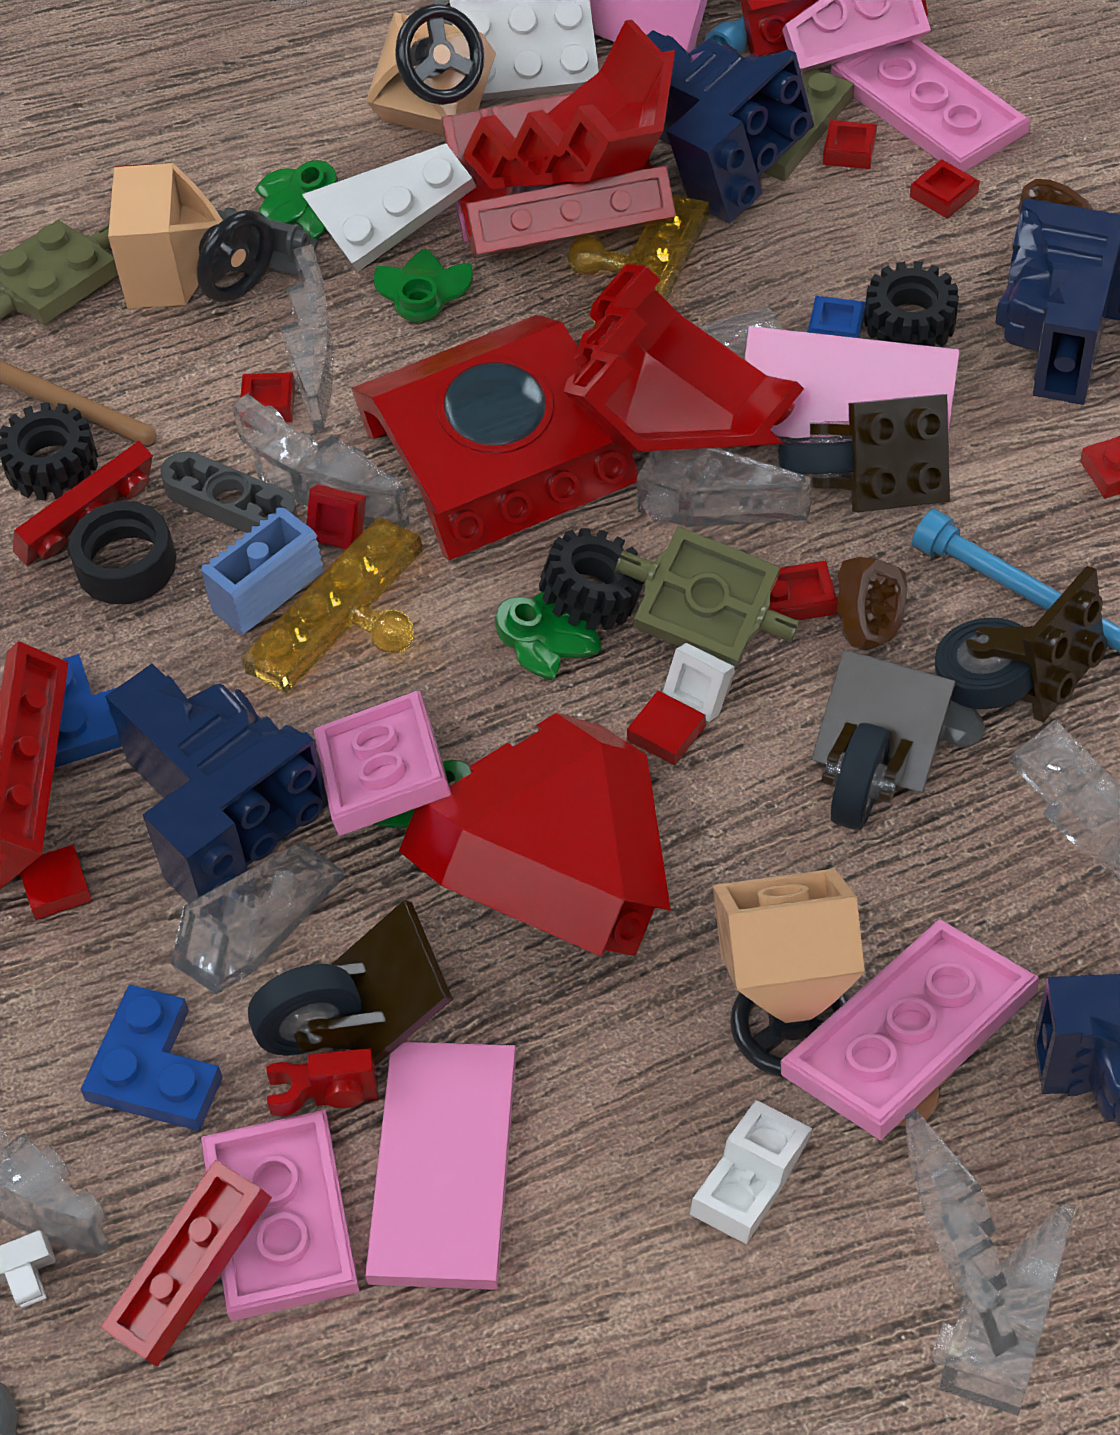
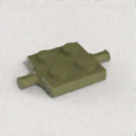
(54, 271)
(706, 596)

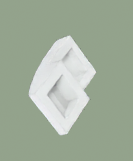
(751, 1171)

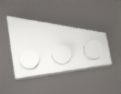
(389, 202)

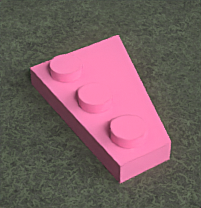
(850, 28)

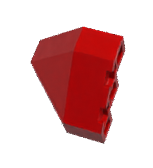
(593, 133)
(665, 381)
(552, 836)

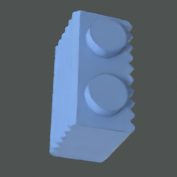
(262, 570)

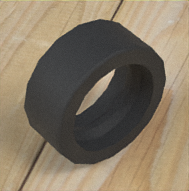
(113, 523)

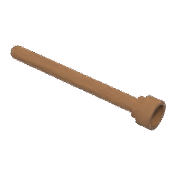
(89, 409)

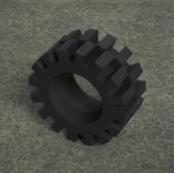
(917, 288)
(40, 431)
(584, 598)

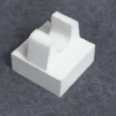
(699, 680)
(20, 1267)

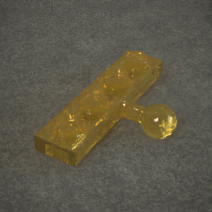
(660, 247)
(335, 604)

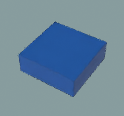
(837, 317)

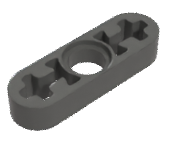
(218, 478)

